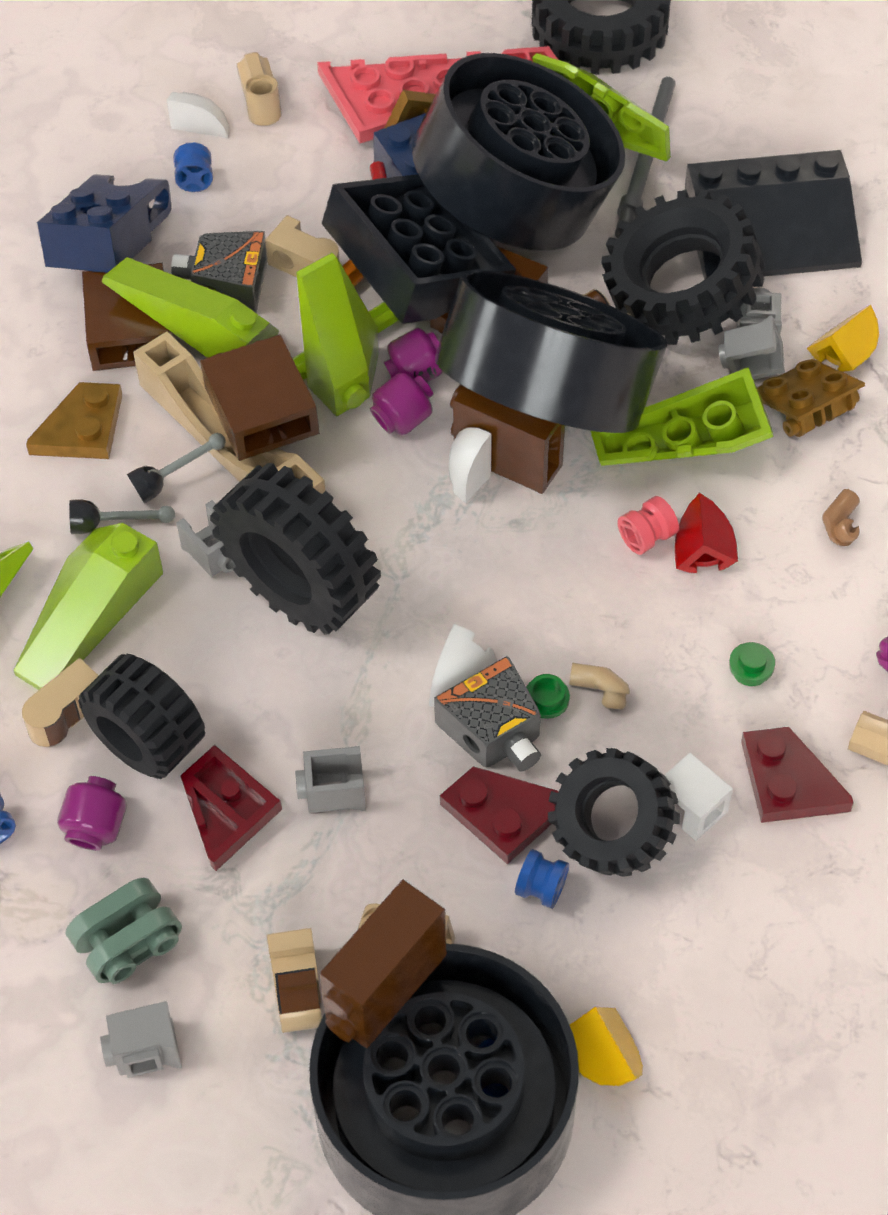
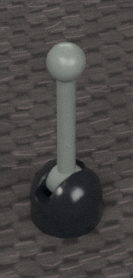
(149, 480)
(86, 516)

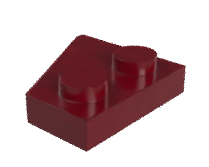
(790, 778)
(226, 804)
(499, 810)

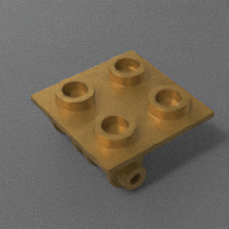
(810, 395)

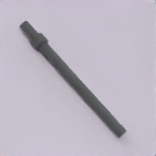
(643, 164)

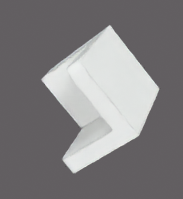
(700, 794)

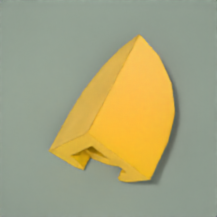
(849, 341)
(606, 1048)

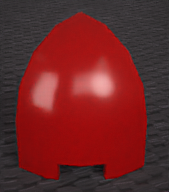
(704, 537)

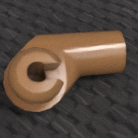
(836, 518)

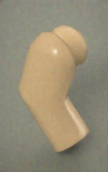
(601, 678)

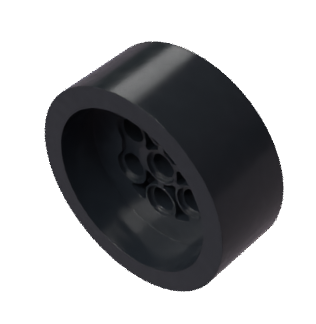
(517, 151)
(550, 352)
(513, 1138)

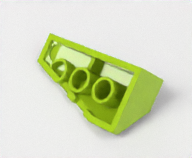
(636, 126)
(190, 311)
(337, 336)
(698, 422)
(88, 599)

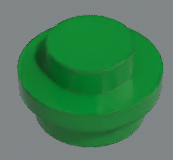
(751, 663)
(549, 695)

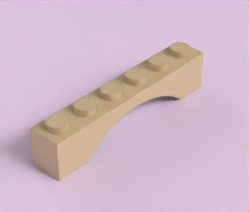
(178, 386)

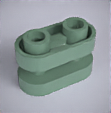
(124, 931)

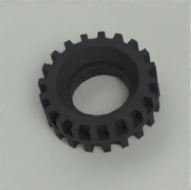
(600, 39)
(676, 229)
(296, 548)

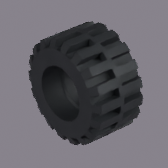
(142, 715)
(575, 805)

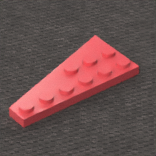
(371, 91)

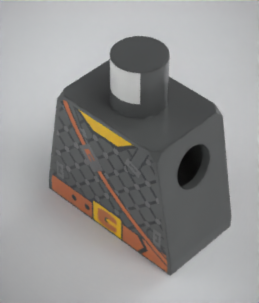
(227, 264)
(492, 716)

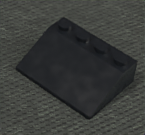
(796, 207)
(407, 244)

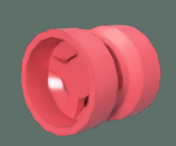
(644, 527)

